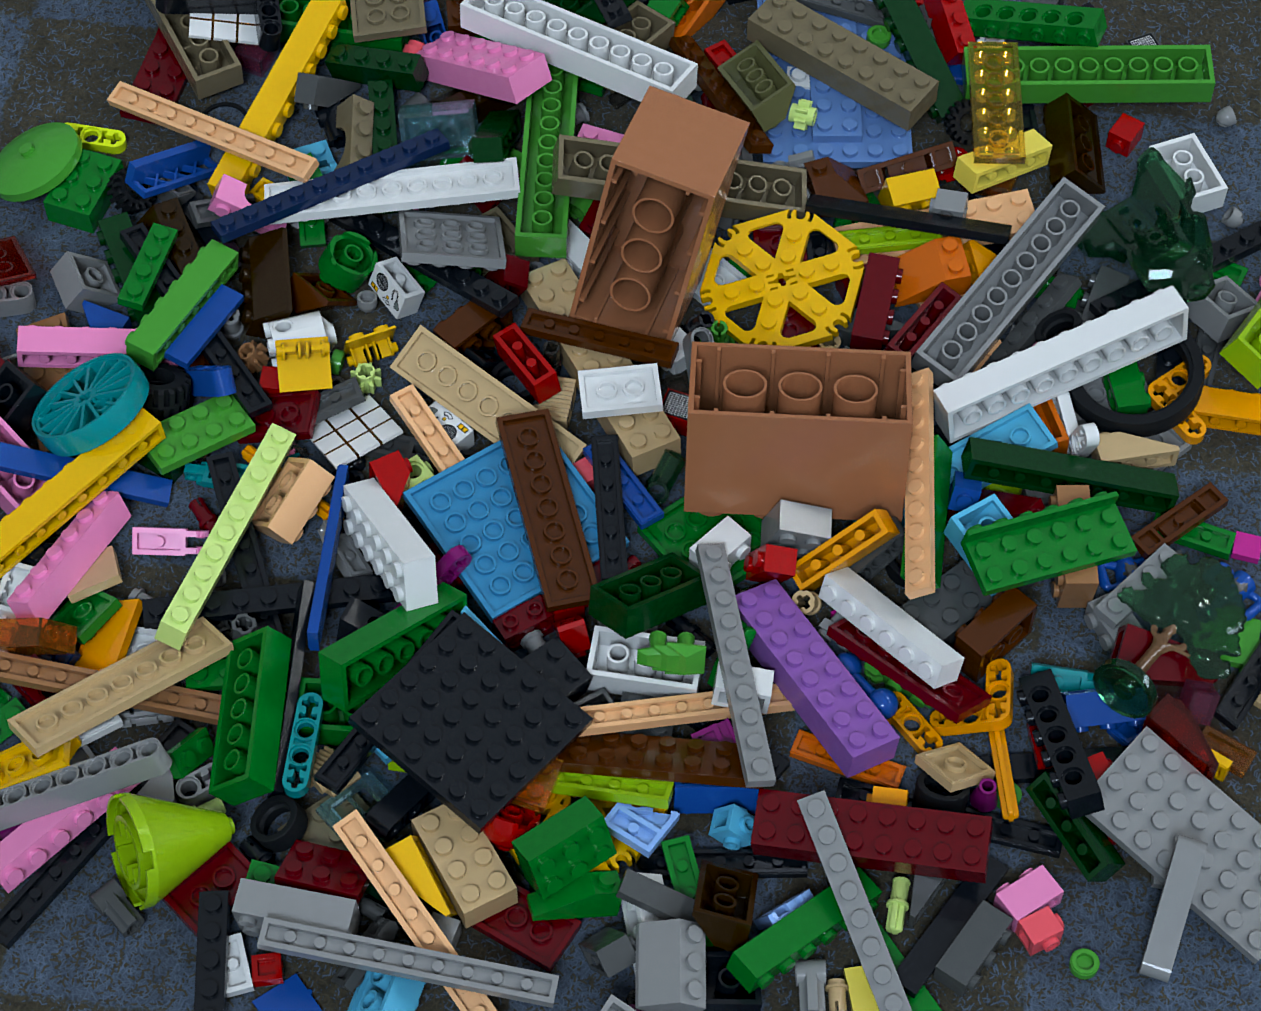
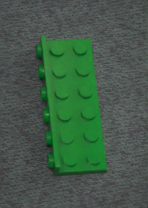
(1047, 543)

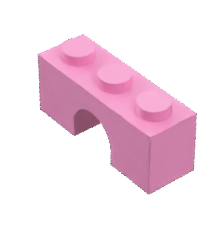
(230, 197)

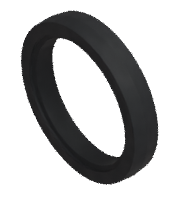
(1153, 422)

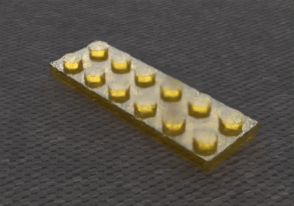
(996, 103)

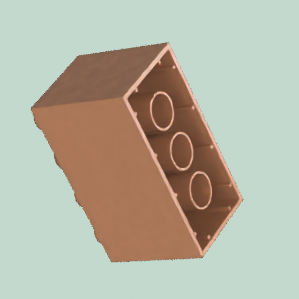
(658, 215)
(797, 429)

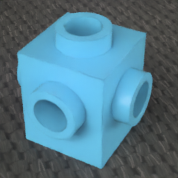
(732, 826)

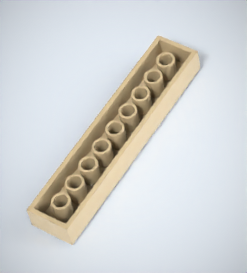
(640, 436)

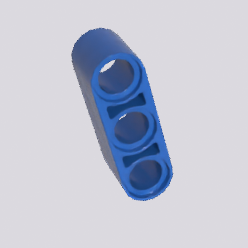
(211, 380)

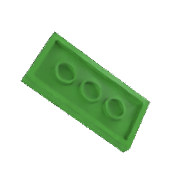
(200, 432)

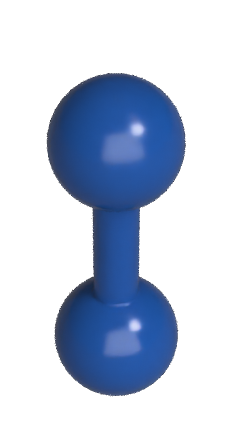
(883, 698)

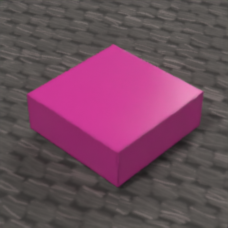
(1246, 547)

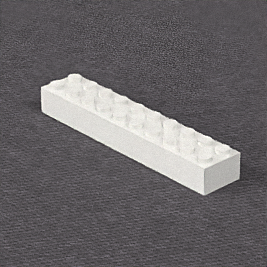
(581, 46)
(1061, 363)

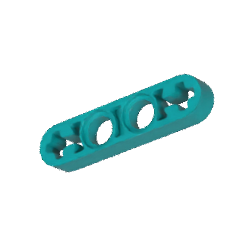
(300, 744)

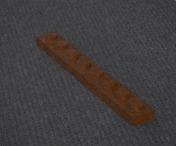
(720, 93)

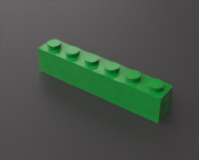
(942, 475)
(793, 938)

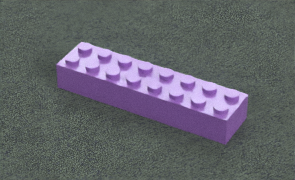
(816, 681)

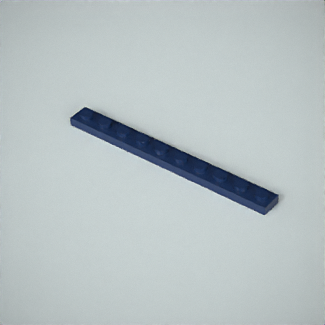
(329, 185)

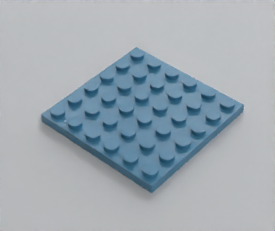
(478, 509)

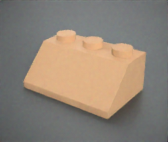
(292, 500)

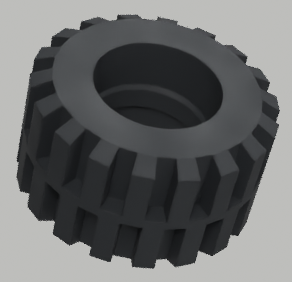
(168, 391)

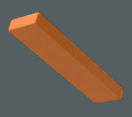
(809, 749)

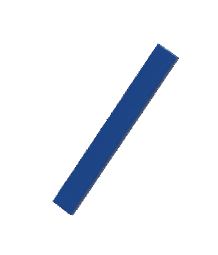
(46, 465)
(327, 561)

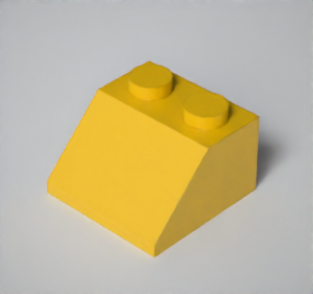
(910, 190)

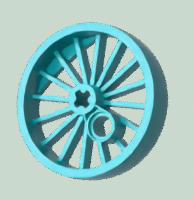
(90, 404)

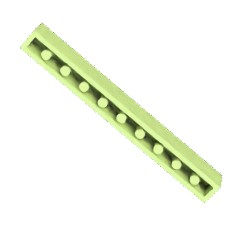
(224, 537)

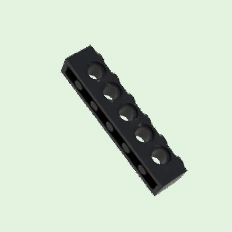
(1060, 745)

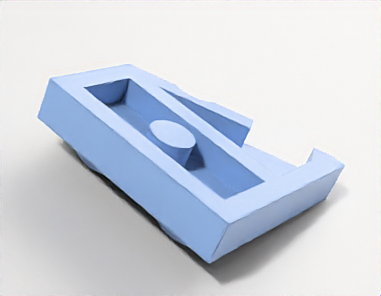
(640, 826)
(782, 910)

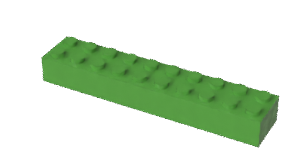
(1113, 73)
(543, 216)

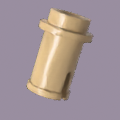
(837, 994)

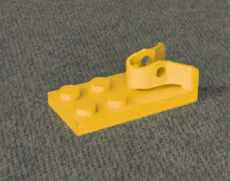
(20, 764)

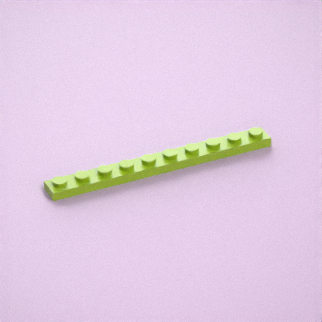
(608, 788)

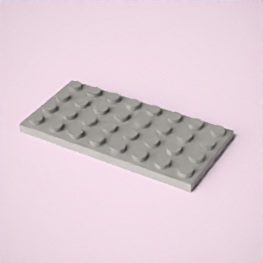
(1158, 795)

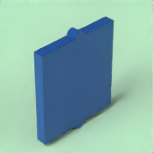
(287, 997)

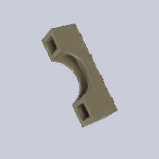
(356, 120)

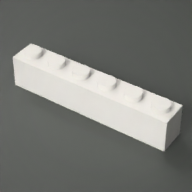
(891, 627)

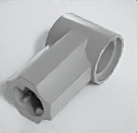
(810, 980)

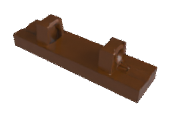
(936, 157)
(1179, 520)

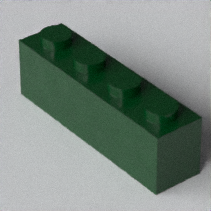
(369, 64)
(495, 136)
(1079, 836)

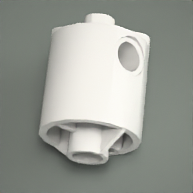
(297, 327)

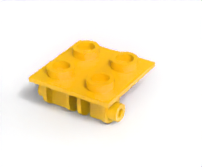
(380, 337)
(303, 364)

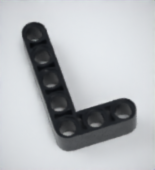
(266, 15)

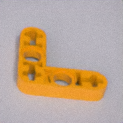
(1171, 392)
(909, 712)
(987, 717)

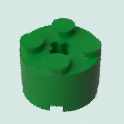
(347, 261)

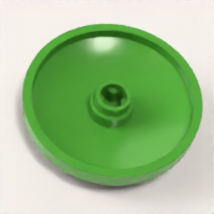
(38, 161)

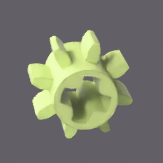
(802, 114)
(368, 377)

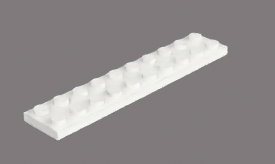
(415, 190)

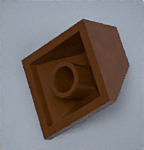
(833, 179)
(313, 295)

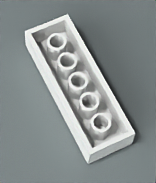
(390, 544)

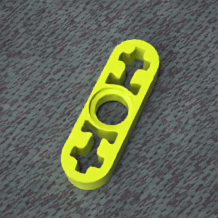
(101, 145)

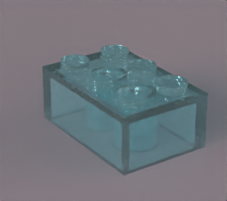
(454, 119)

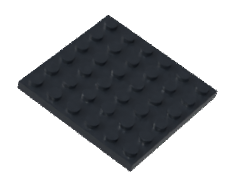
(470, 722)

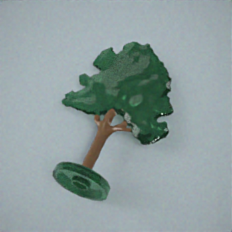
(1197, 604)

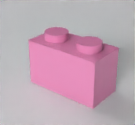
(1028, 894)

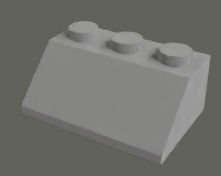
(670, 966)

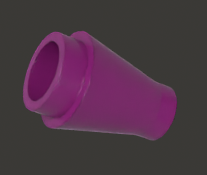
(984, 796)

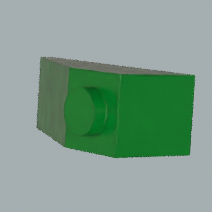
(583, 898)

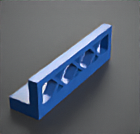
(167, 165)

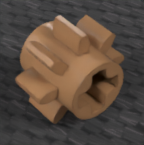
(253, 356)

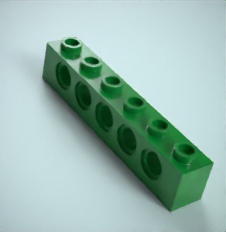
(1036, 22)

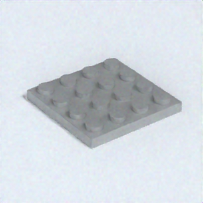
(451, 240)

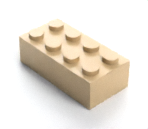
(465, 865)

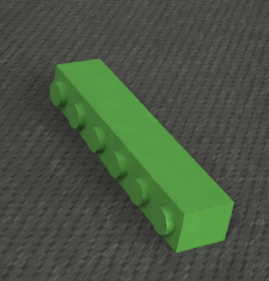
(181, 303)

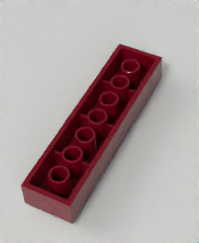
(880, 836)

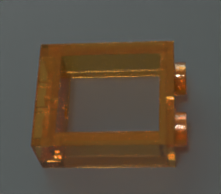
(37, 636)

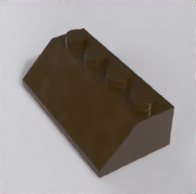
(1075, 144)
(171, 215)
(265, 280)

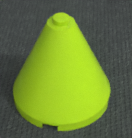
(161, 843)

